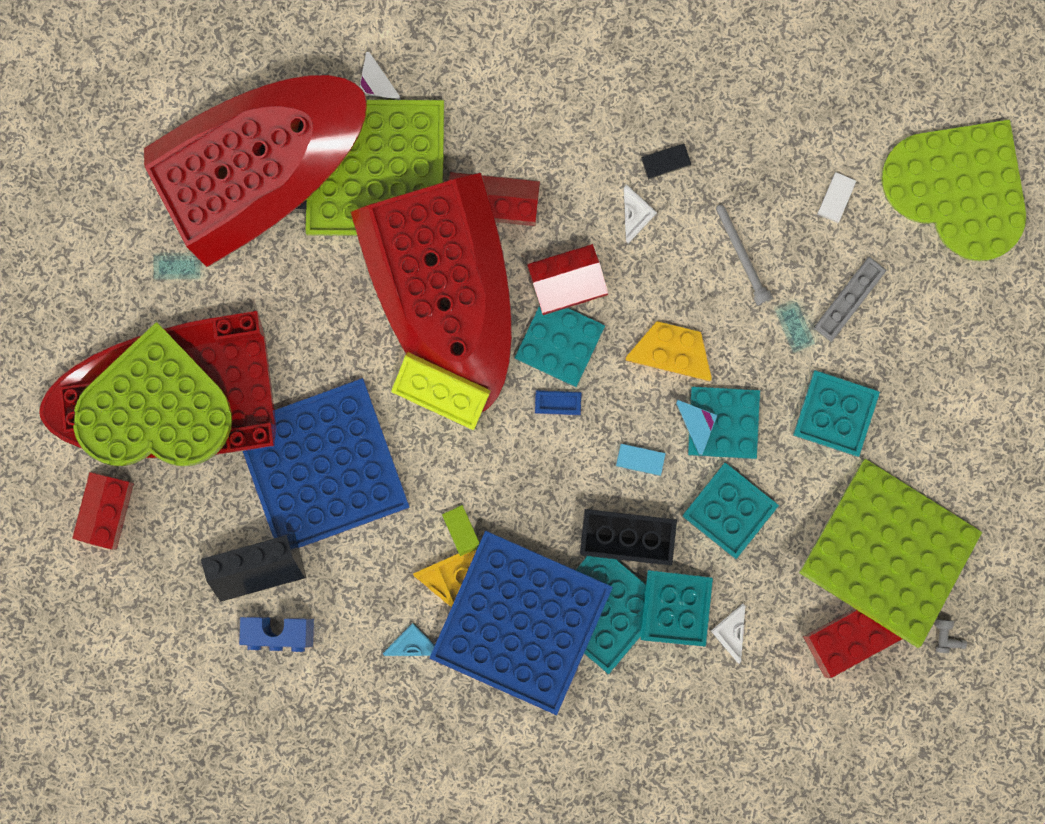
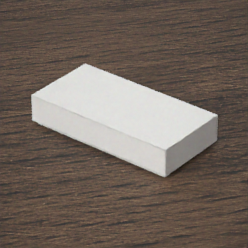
(836, 197)

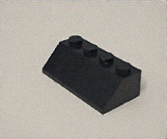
(628, 537)
(254, 567)

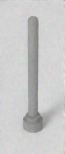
(761, 294)

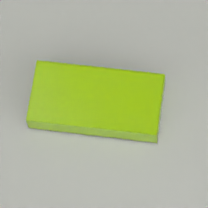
(461, 530)

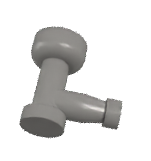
(944, 643)

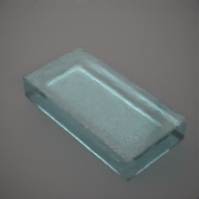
(176, 267)
(795, 327)

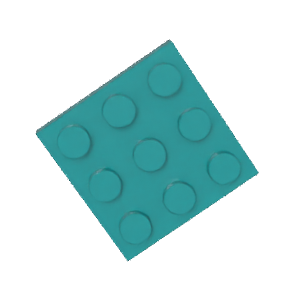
(560, 344)
(836, 413)
(736, 421)
(730, 510)
(676, 608)

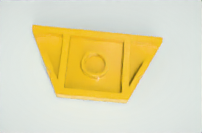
(672, 350)
(446, 576)

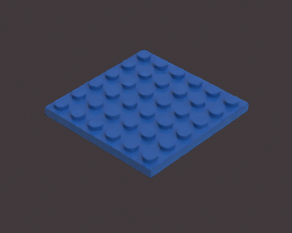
(326, 467)
(521, 622)

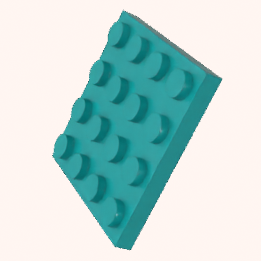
(622, 614)

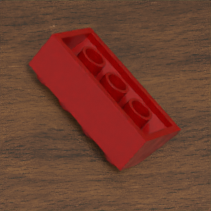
(511, 199)

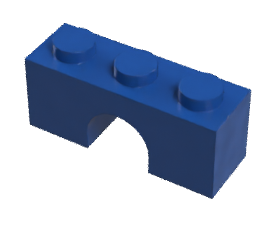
(257, 632)

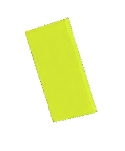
(440, 391)

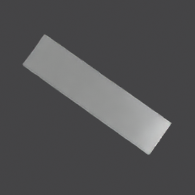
(849, 299)

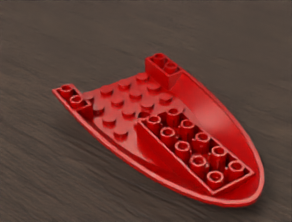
(259, 189)
(461, 230)
(226, 349)

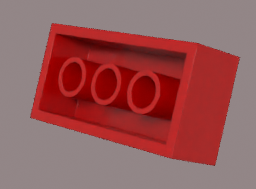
(847, 642)

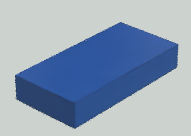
(558, 402)

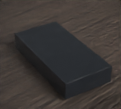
(666, 161)

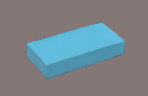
(640, 459)

